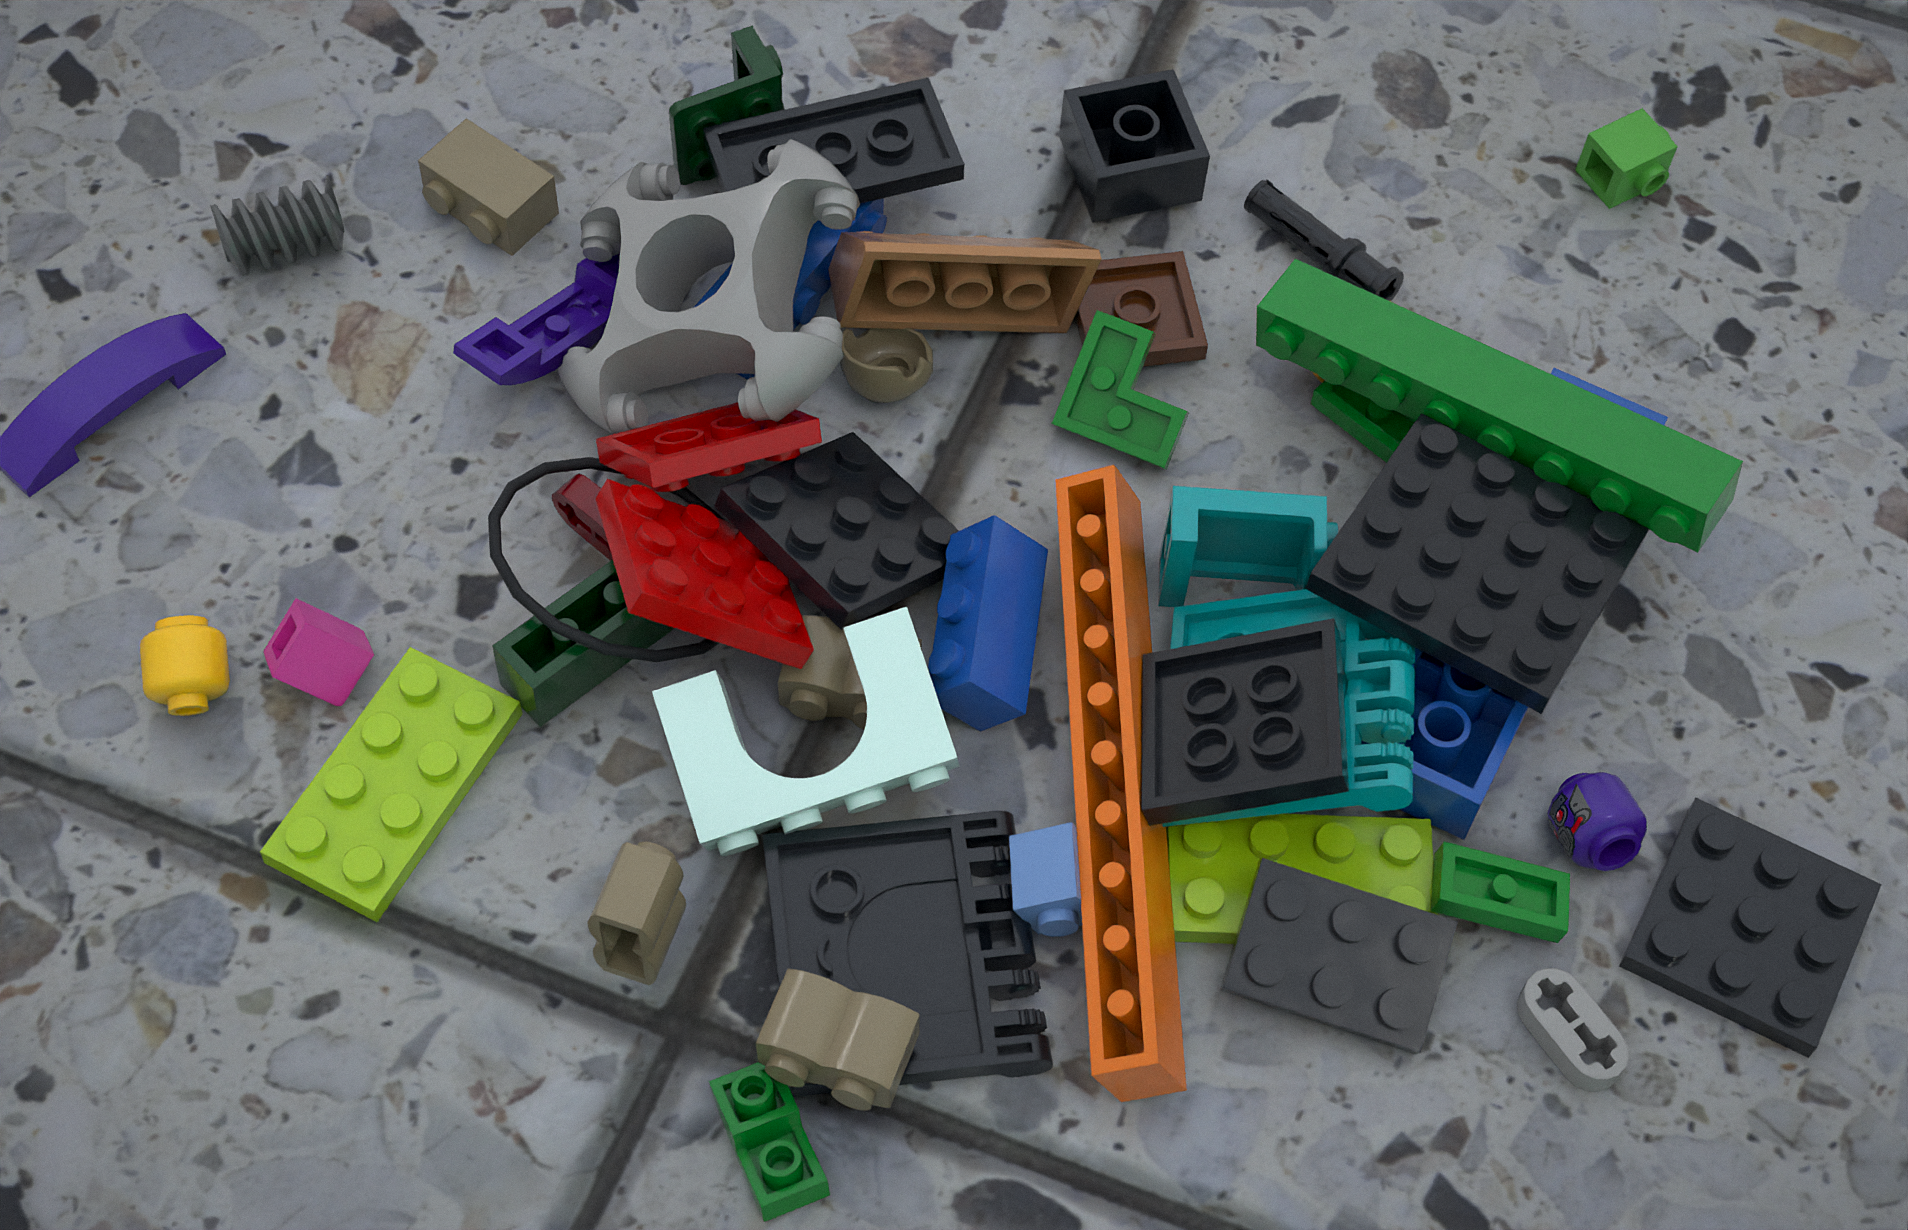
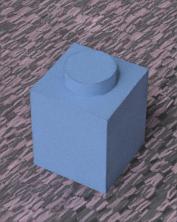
(1047, 879)

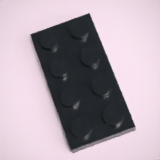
(877, 139)

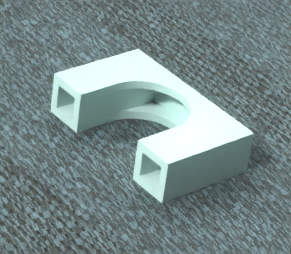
(738, 799)

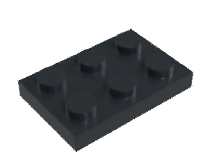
(1339, 956)

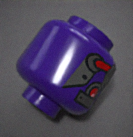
(1597, 821)

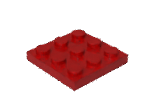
(700, 575)

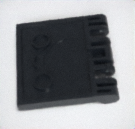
(899, 920)

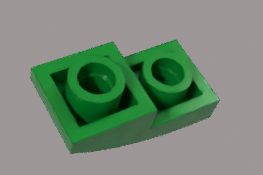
(769, 1141)

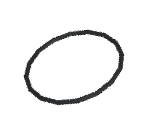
(538, 610)

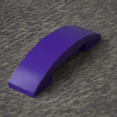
(544, 335)
(98, 389)

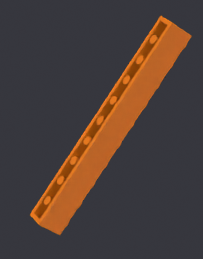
(1120, 857)

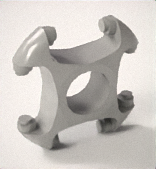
(737, 329)

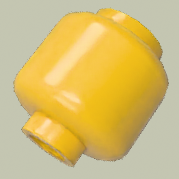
(184, 664)

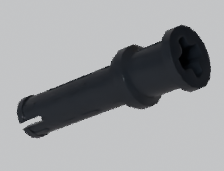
(1337, 256)

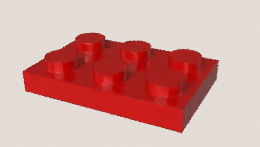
(704, 443)

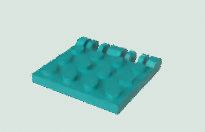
(1375, 688)

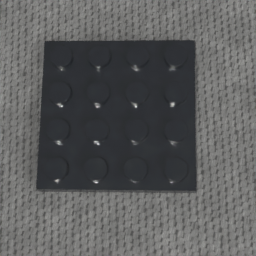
(1478, 562)

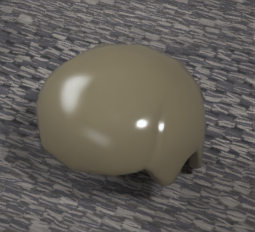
(886, 363)

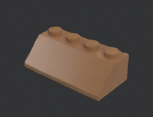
(959, 282)

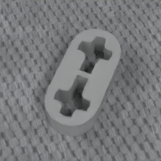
(1572, 1029)

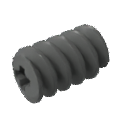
(280, 226)

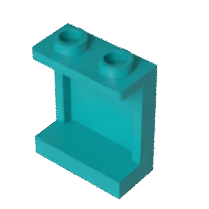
(1240, 538)

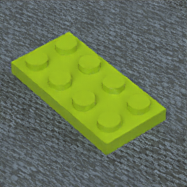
(392, 784)
(1217, 862)

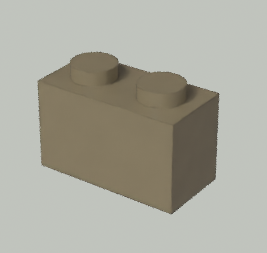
(488, 187)

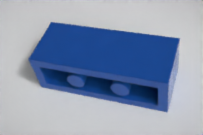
(987, 623)

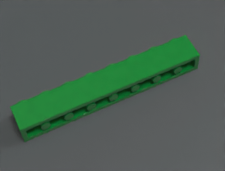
(1499, 401)

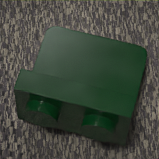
(752, 93)

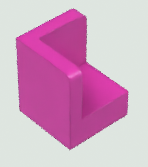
(318, 653)

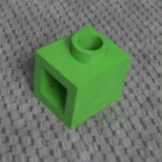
(1626, 158)

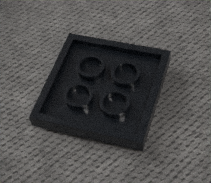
(842, 528)
(1243, 723)
(1751, 927)

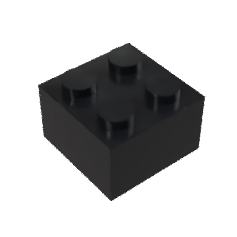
(1133, 145)

